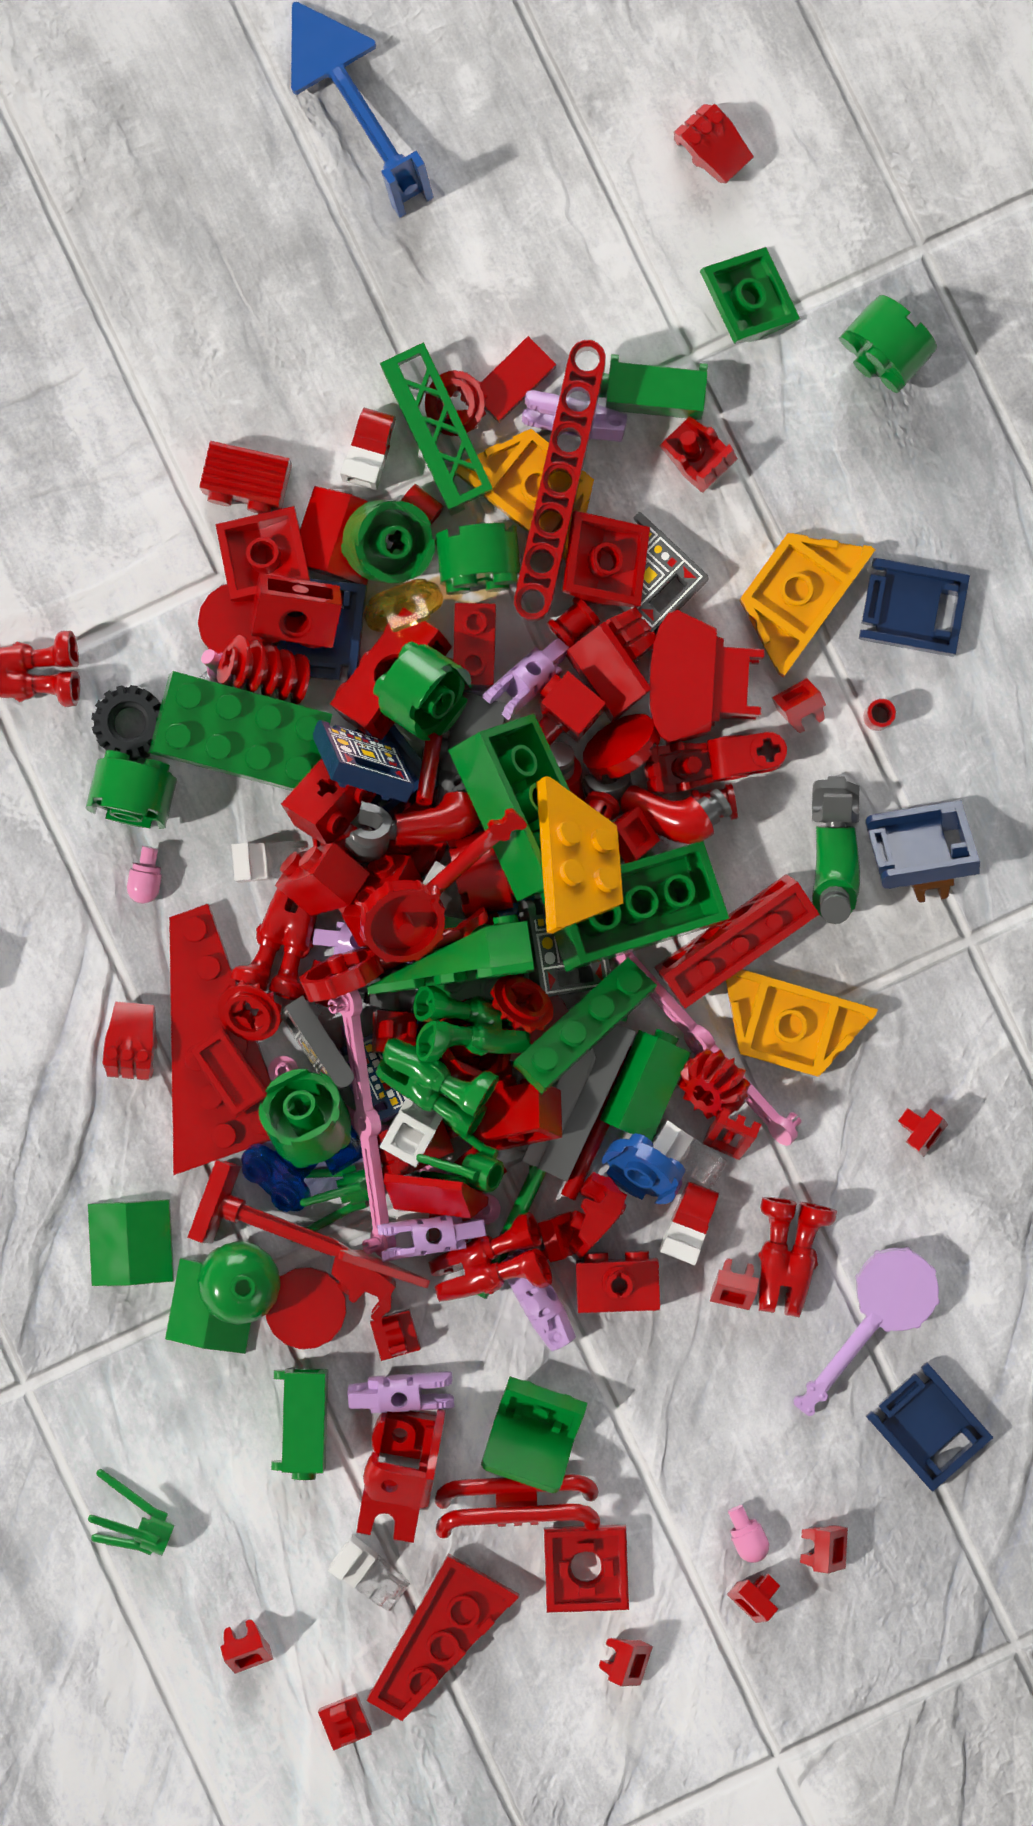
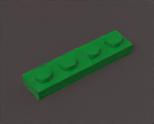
(584, 1025)

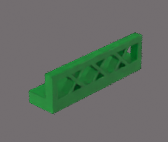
(422, 435)

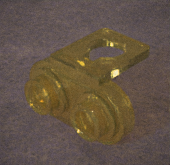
(417, 596)

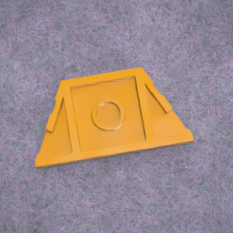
(515, 477)
(799, 592)
(577, 857)
(791, 1022)

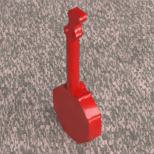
(408, 917)
(358, 967)

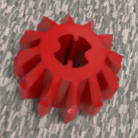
(714, 1083)

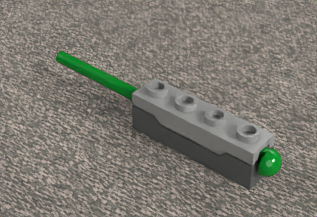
(582, 1096)

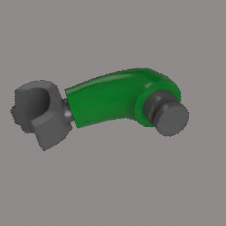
(837, 851)

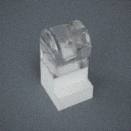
(262, 860)
(696, 1158)
(369, 1573)

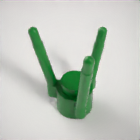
(477, 1171)
(350, 1189)
(151, 1533)

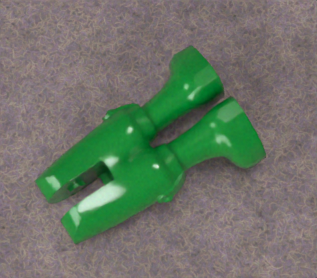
(480, 1038)
(428, 1081)

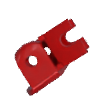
(697, 679)
(398, 1488)

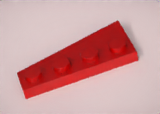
(445, 1625)

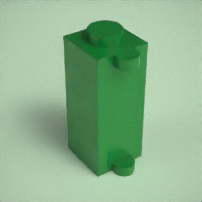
(655, 389)
(645, 1083)
(303, 1422)

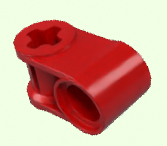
(738, 758)

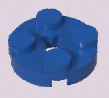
(643, 1169)

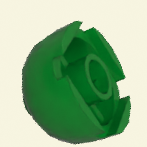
(238, 1282)

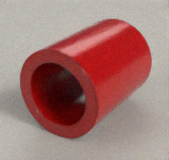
(424, 501)
(887, 706)

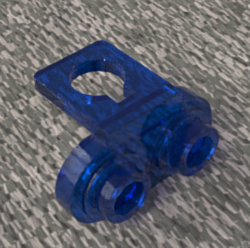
(276, 1176)

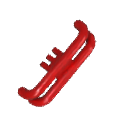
(514, 1504)

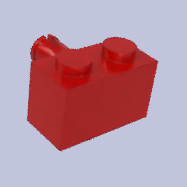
(568, 708)
(322, 876)
(617, 1283)

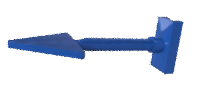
(323, 50)

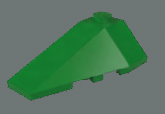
(481, 955)

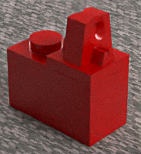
(520, 1114)

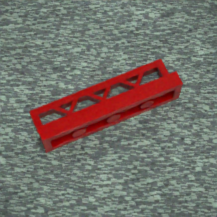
(737, 941)

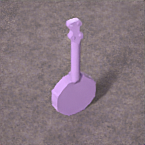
(894, 1293)

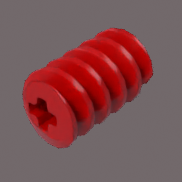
(265, 666)

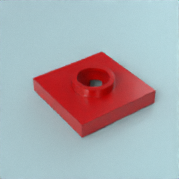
(603, 1593)

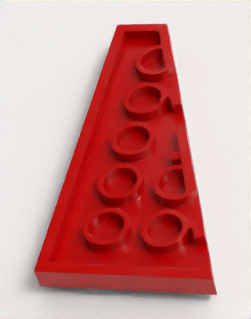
(198, 977)

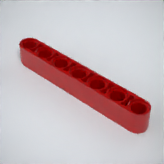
(568, 462)

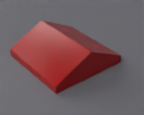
(323, 533)
(263, 545)
(606, 560)
(608, 670)
(434, 1196)

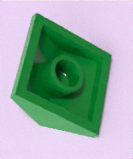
(750, 295)
(130, 1243)
(193, 1323)

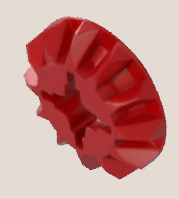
(471, 394)
(517, 989)
(241, 1021)

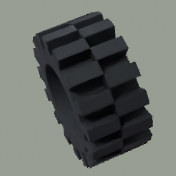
(107, 712)

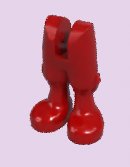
(21, 657)
(278, 929)
(791, 1267)
(488, 1277)

